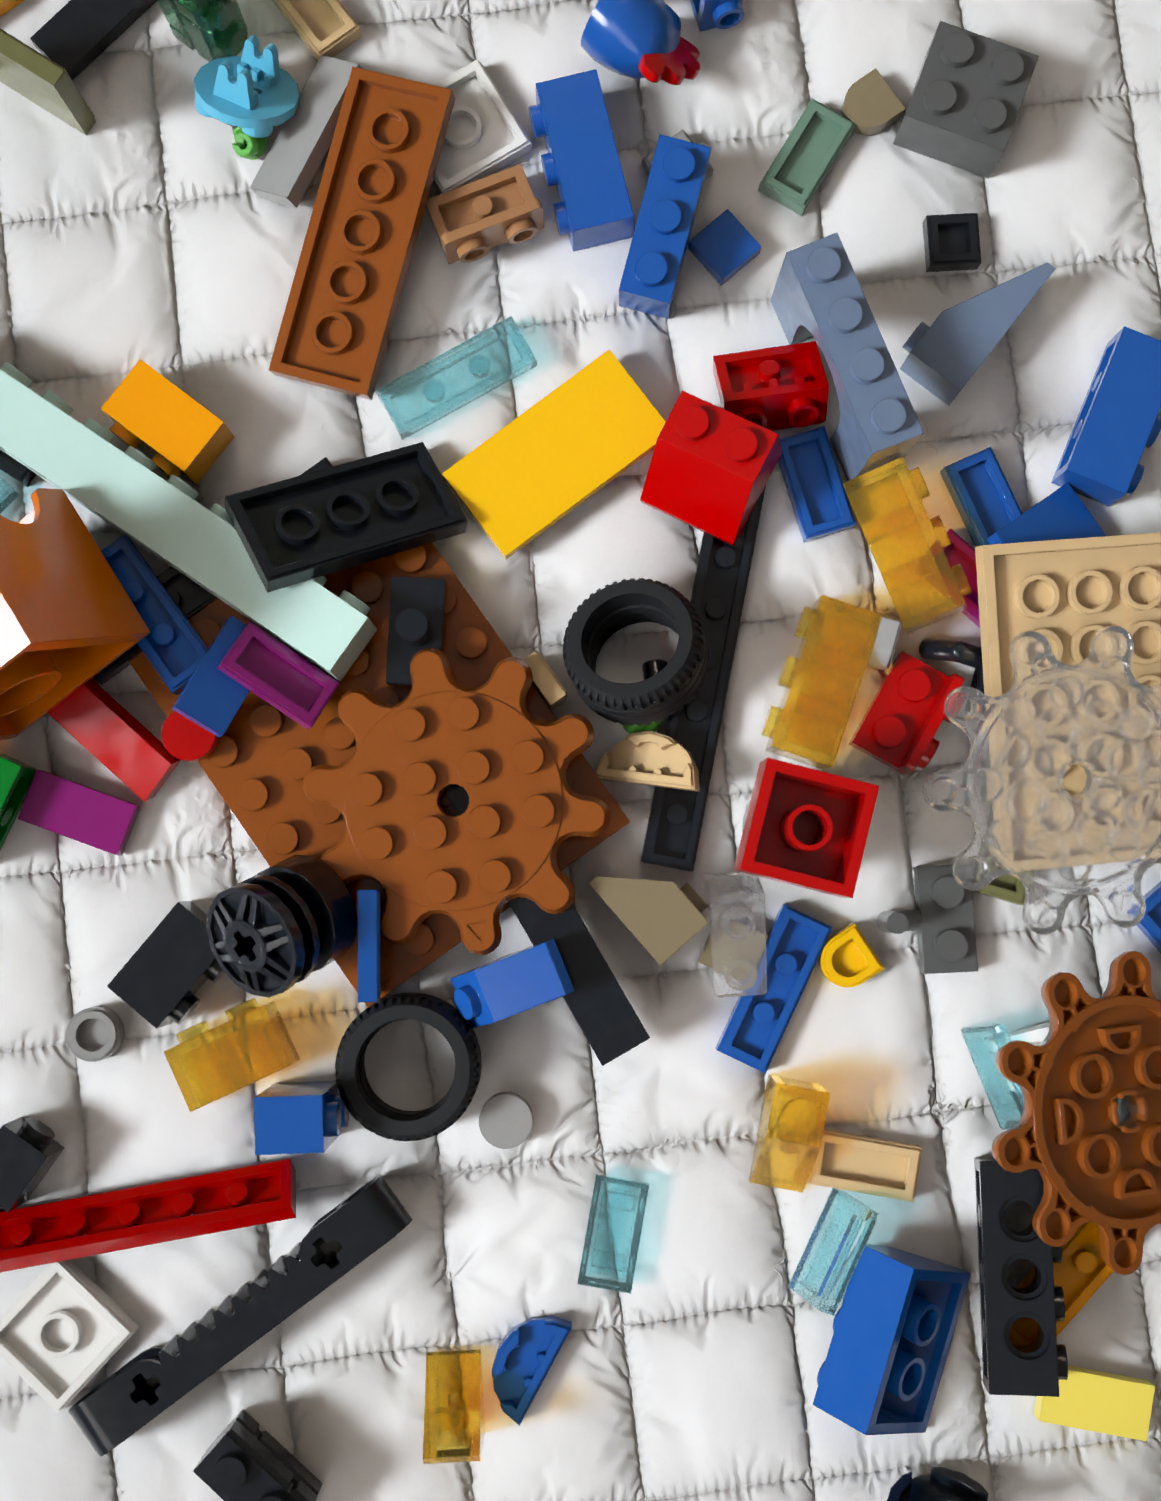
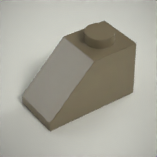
(654, 912)

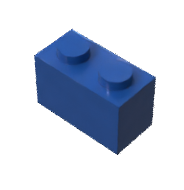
(298, 1117)

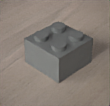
(966, 99)

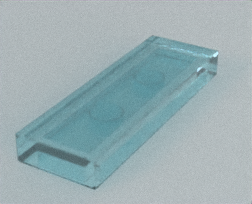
(456, 377)

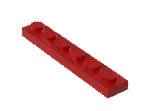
(147, 1215)

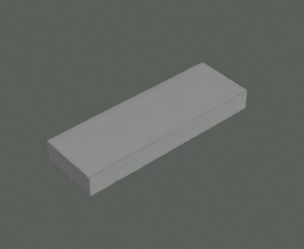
(305, 136)

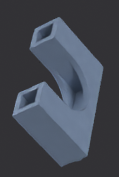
(823, 300)

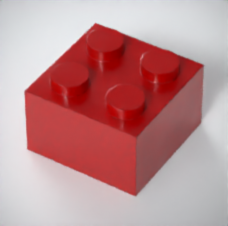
(806, 828)

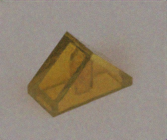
(453, 1407)

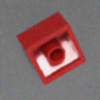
(710, 467)

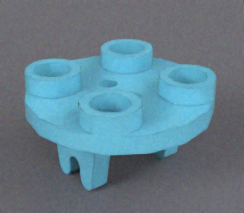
(247, 90)

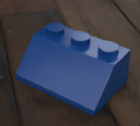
(891, 1341)

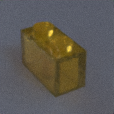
(231, 1055)

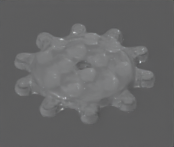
(1015, 771)

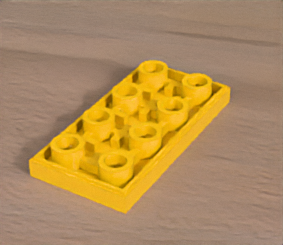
(556, 454)

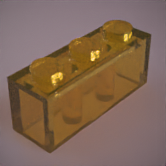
(908, 544)
(821, 682)

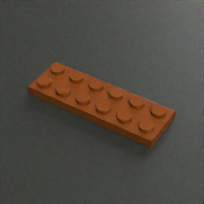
(362, 232)

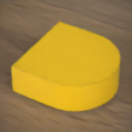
(848, 958)

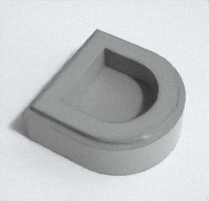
(885, 642)

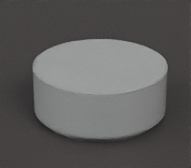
(95, 1033)
(506, 1120)

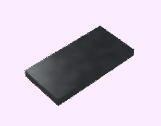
(344, 516)

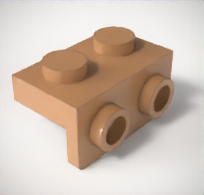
(485, 215)

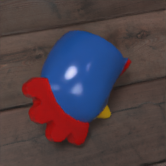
(640, 41)

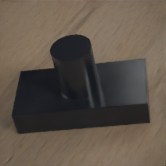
(414, 623)

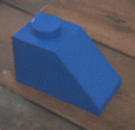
(511, 984)

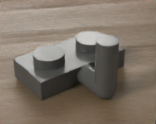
(941, 919)

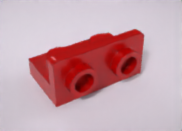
(774, 385)
(905, 715)

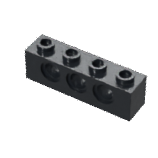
(1008, 1366)

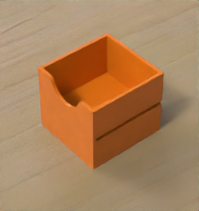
(58, 611)

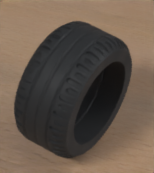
(622, 606)
(368, 1107)

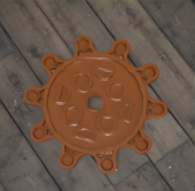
(514, 813)
(1071, 1117)

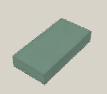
(806, 157)

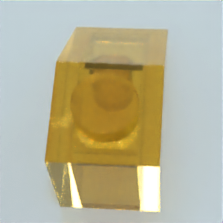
(789, 1133)

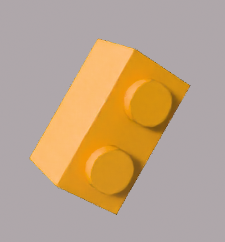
(167, 422)

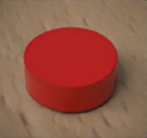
(186, 739)

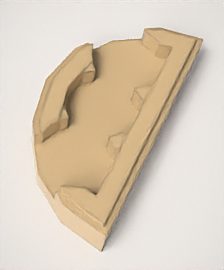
(650, 761)

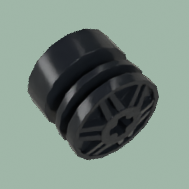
(281, 925)

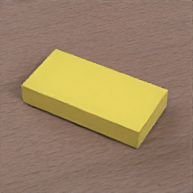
(1100, 1403)

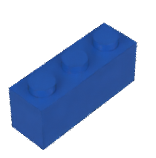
(582, 161)
(664, 226)
(1115, 420)

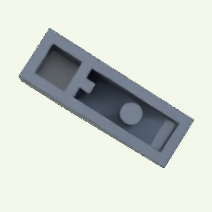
(963, 336)

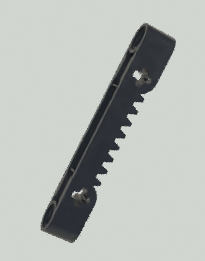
(128, 1402)

